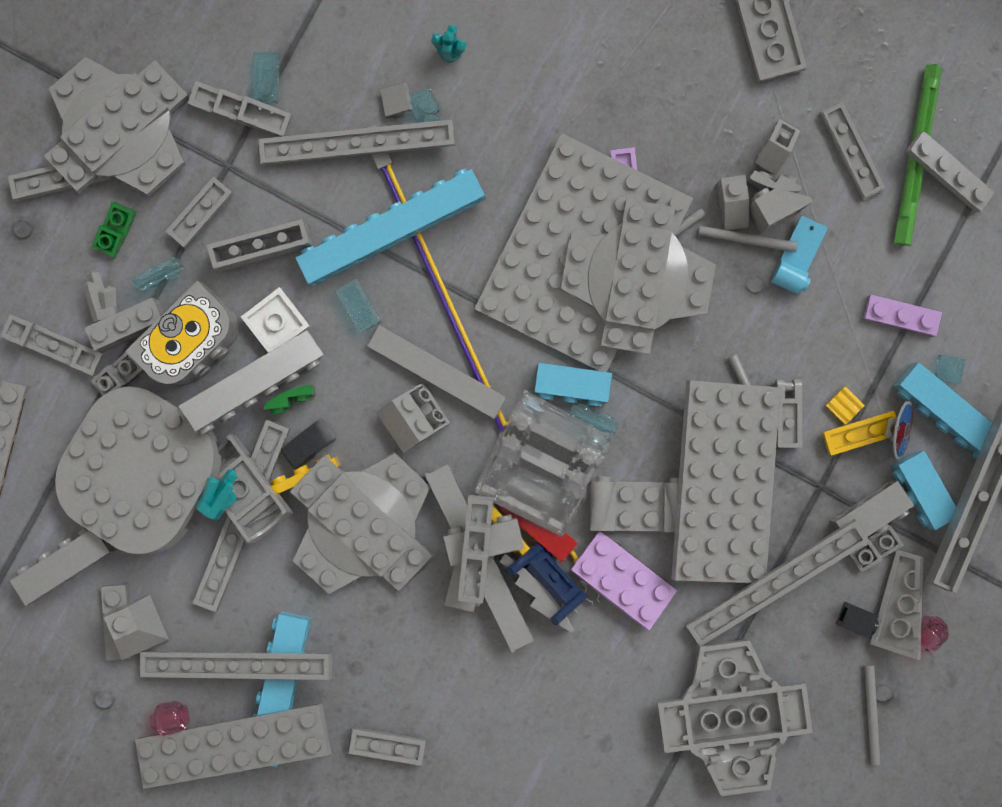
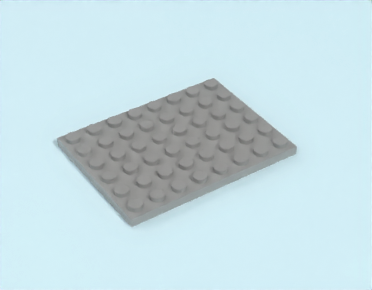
(574, 198)

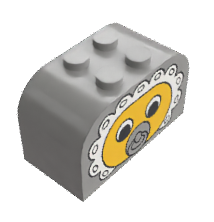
(186, 338)

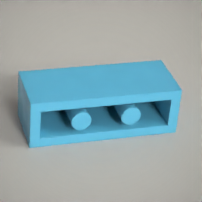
(572, 384)
(924, 490)

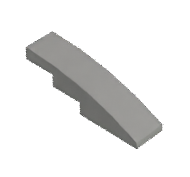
(239, 109)
(475, 549)
(542, 599)

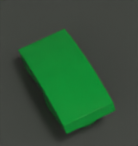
(114, 230)
(284, 400)

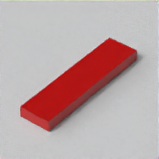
(557, 545)

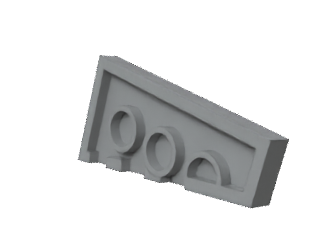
(902, 607)

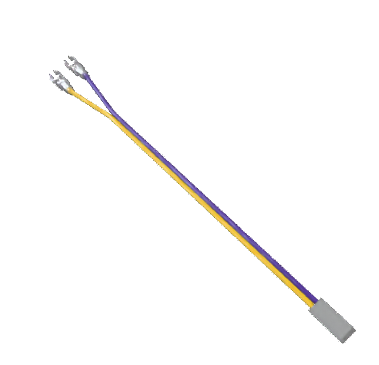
(382, 161)

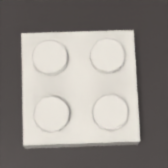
(275, 320)

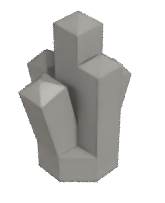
(100, 299)

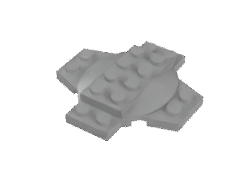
(116, 126)
(638, 276)
(361, 523)
(734, 717)

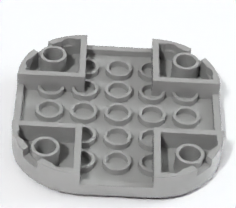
(135, 471)

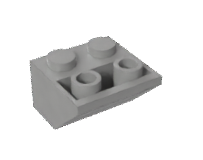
(413, 417)

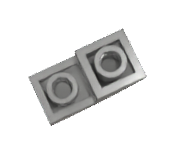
(762, 180)
(117, 375)
(878, 547)

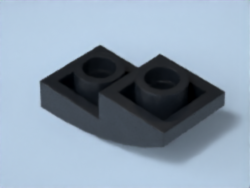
(308, 443)

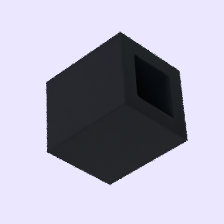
(857, 620)

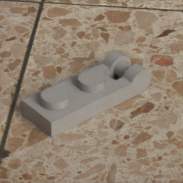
(790, 415)

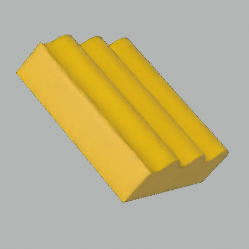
(844, 405)

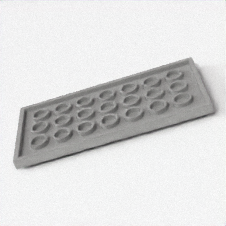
(725, 482)

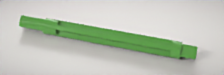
(915, 171)

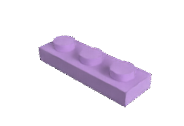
(902, 315)

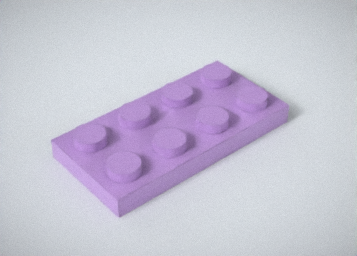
(623, 580)

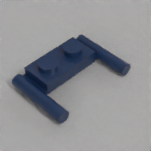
(552, 579)

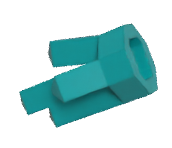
(448, 46)
(217, 495)

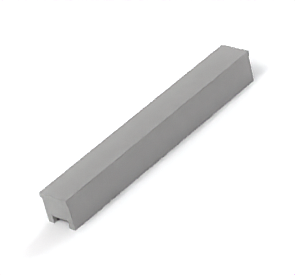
(970, 513)
(496, 589)

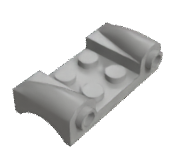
(257, 505)
(632, 505)

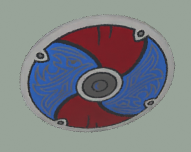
(902, 431)

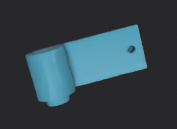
(793, 266)

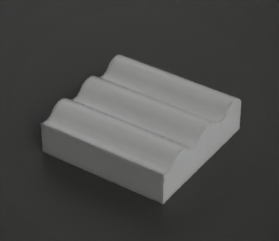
(396, 99)

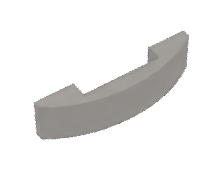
(51, 344)

